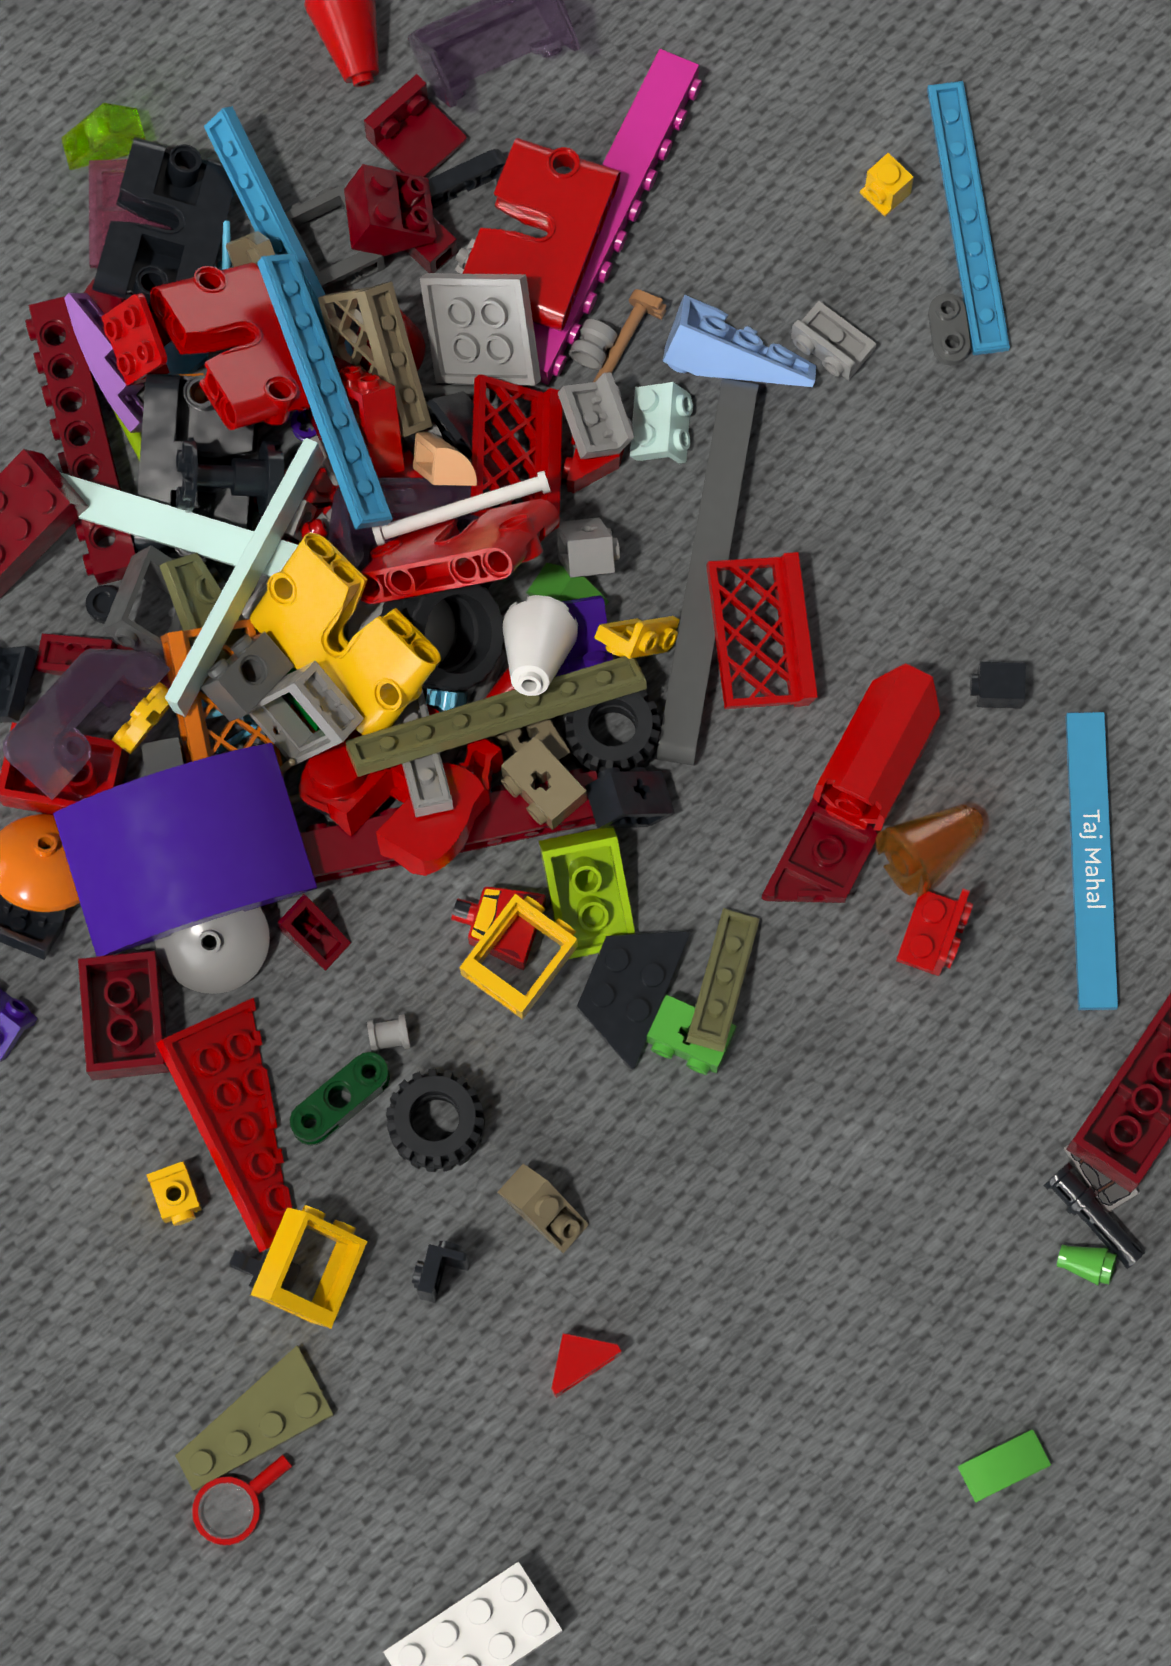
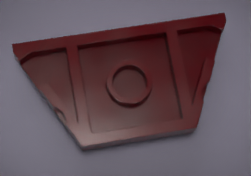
(820, 859)

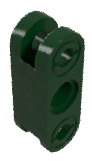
(350, 1080)

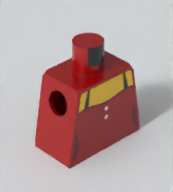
(517, 940)

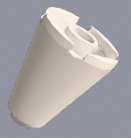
(537, 642)

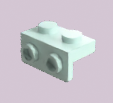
(661, 422)

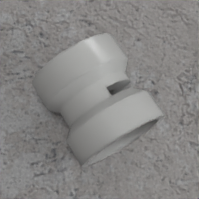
(593, 343)

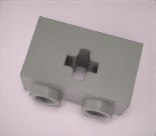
(586, 547)

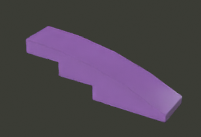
(102, 361)

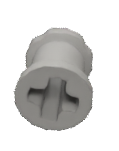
(388, 1034)

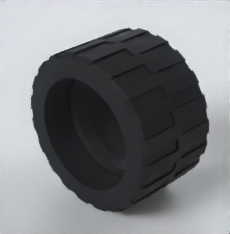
(477, 639)

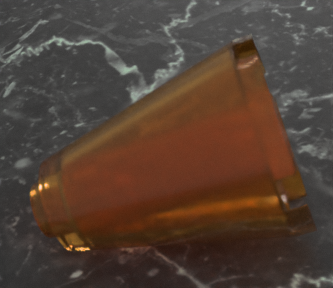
(928, 846)

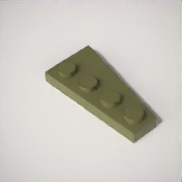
(194, 596)

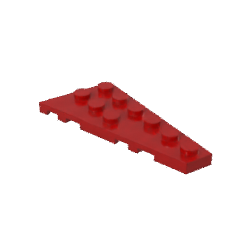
(233, 1108)

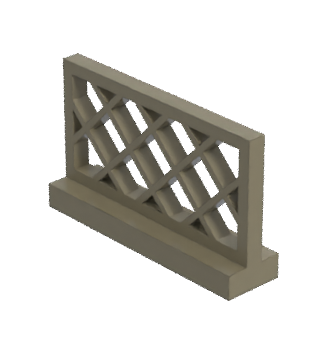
(389, 344)

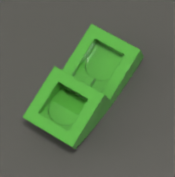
(1004, 1465)

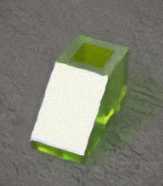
(102, 135)

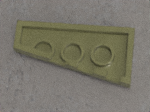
(262, 1418)

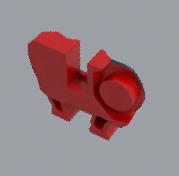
(416, 843)

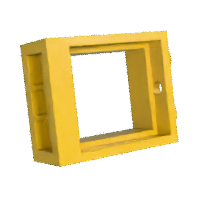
(495, 986)
(336, 1275)

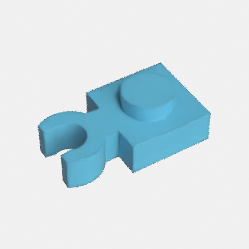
(445, 699)

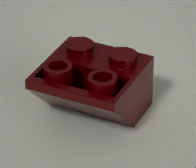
(388, 211)

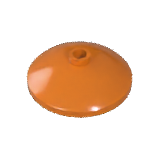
(32, 875)

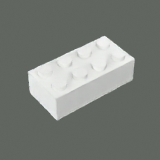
(485, 1628)

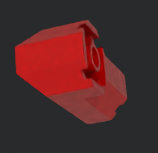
(880, 748)

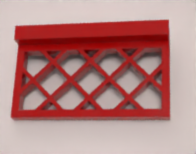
(541, 428)
(793, 629)

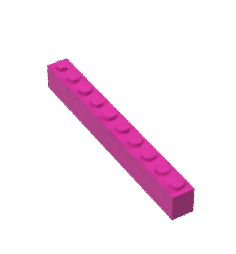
(635, 153)

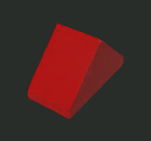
(580, 1359)

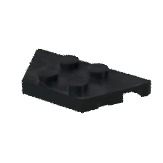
(629, 988)

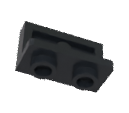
(15, 674)
(28, 929)
(429, 1272)

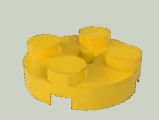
(143, 718)

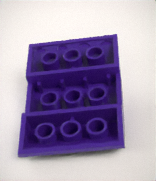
(184, 848)

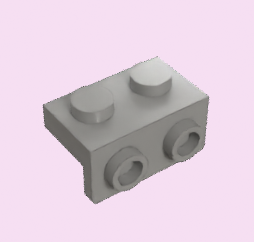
(832, 341)
(596, 417)

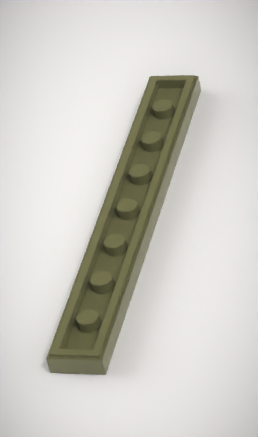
(493, 716)

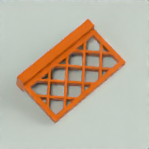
(193, 726)

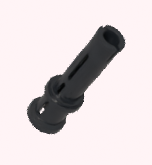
(1082, 1202)

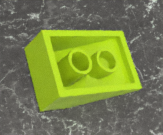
(588, 886)

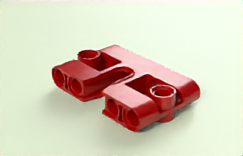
(563, 205)
(228, 311)
(444, 559)

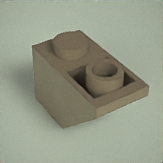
(543, 1207)

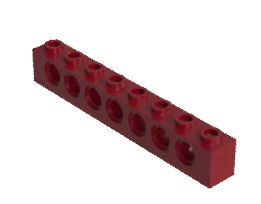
(46, 322)

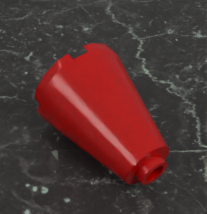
(349, 35)

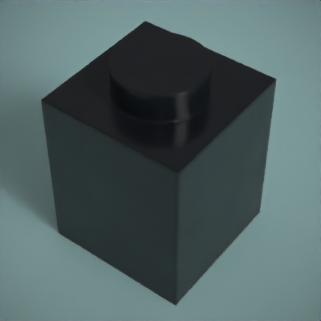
(999, 685)

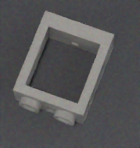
(322, 703)

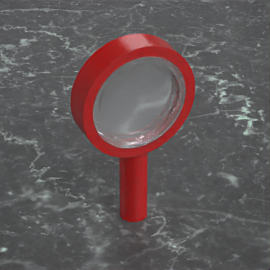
(229, 1509)

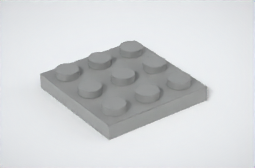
(480, 327)

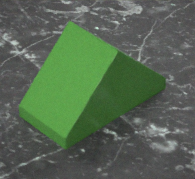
(556, 583)

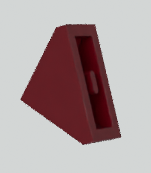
(313, 932)

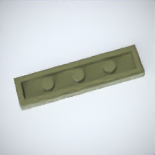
(722, 980)

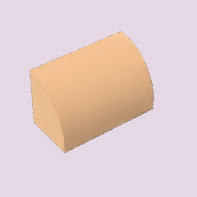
(441, 462)

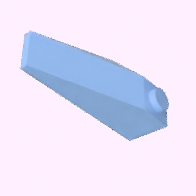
(711, 348)

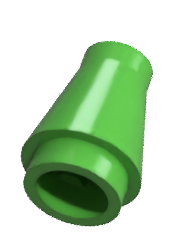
(1088, 1262)

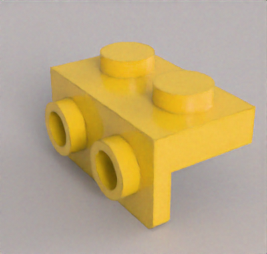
(637, 637)

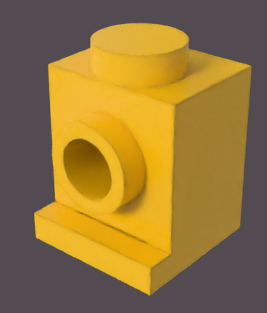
(887, 184)
(171, 1177)

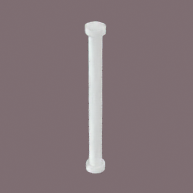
(461, 508)

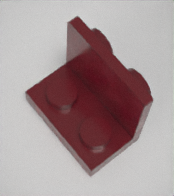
(413, 130)

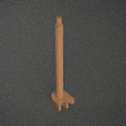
(642, 303)

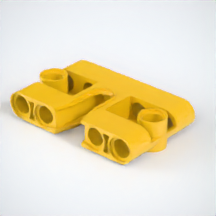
(306, 619)

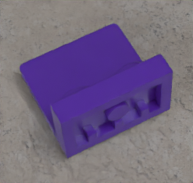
(586, 650)

